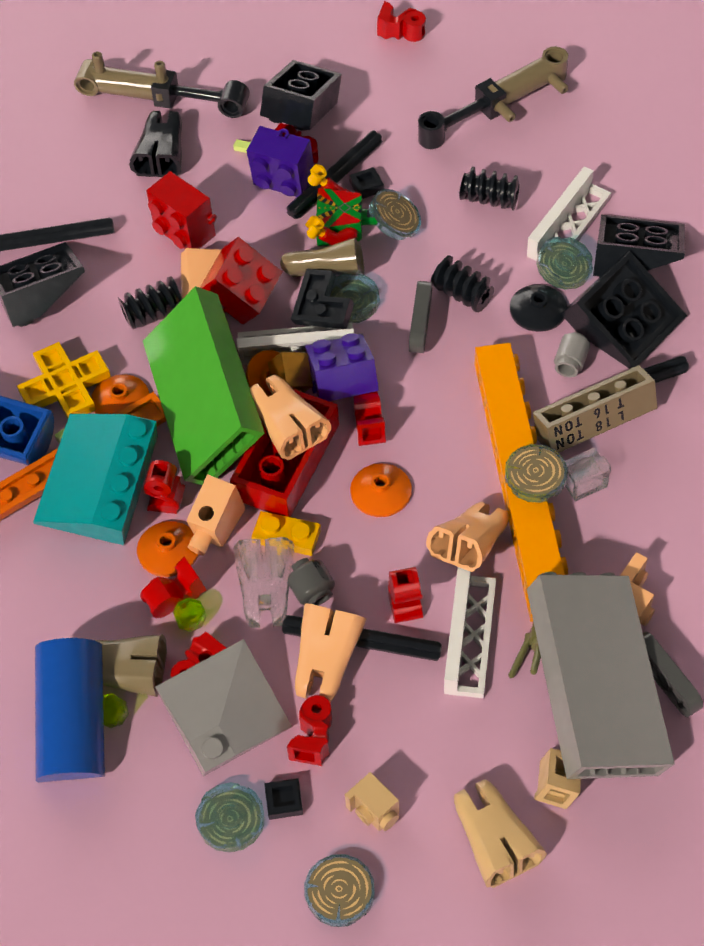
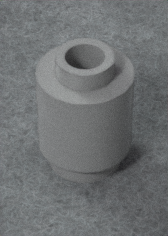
(571, 354)

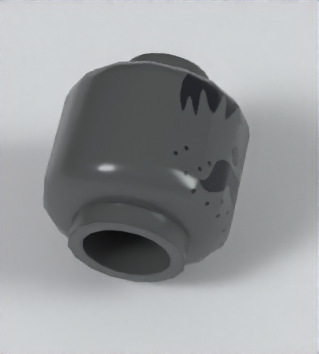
(311, 582)

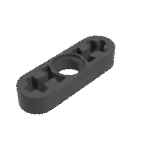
(420, 317)
(672, 679)

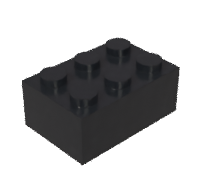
(300, 95)

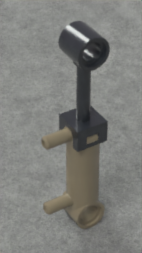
(159, 87)
(495, 96)

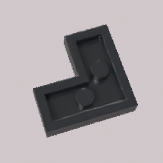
(316, 306)

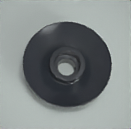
(534, 315)

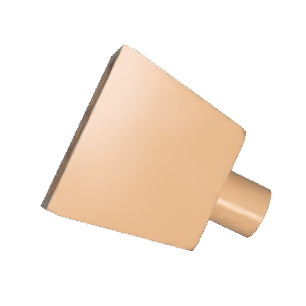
(214, 514)

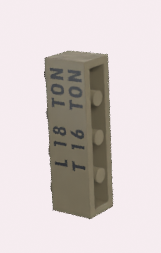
(596, 409)

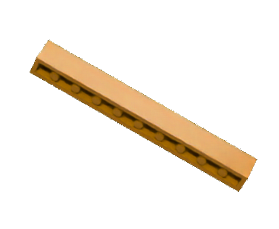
(509, 429)

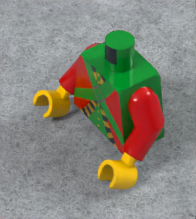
(338, 211)

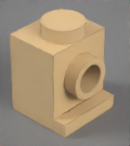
(552, 782)
(373, 803)

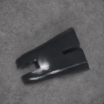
(158, 146)

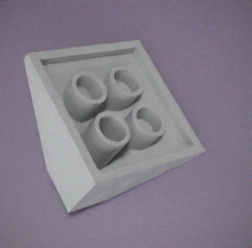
(223, 707)

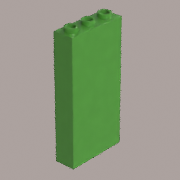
(202, 386)

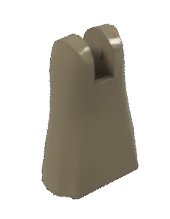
(340, 258)
(134, 663)

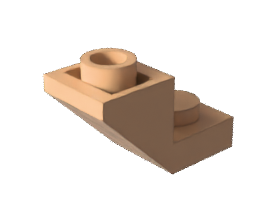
(637, 576)

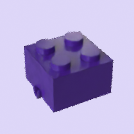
(280, 161)
(342, 367)

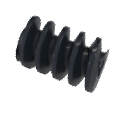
(489, 188)
(461, 285)
(150, 302)

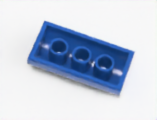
(24, 431)
(69, 710)

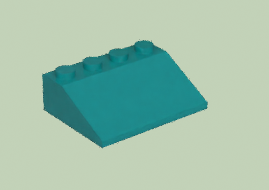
(98, 475)

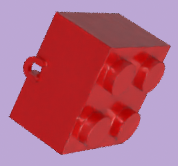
(181, 212)
(242, 280)

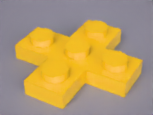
(64, 380)

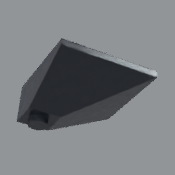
(648, 240)
(36, 282)
(625, 312)

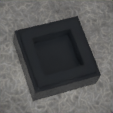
(366, 182)
(283, 799)

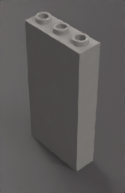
(599, 676)

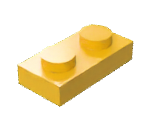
(301, 532)

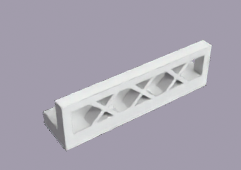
(569, 202)
(284, 339)
(459, 626)

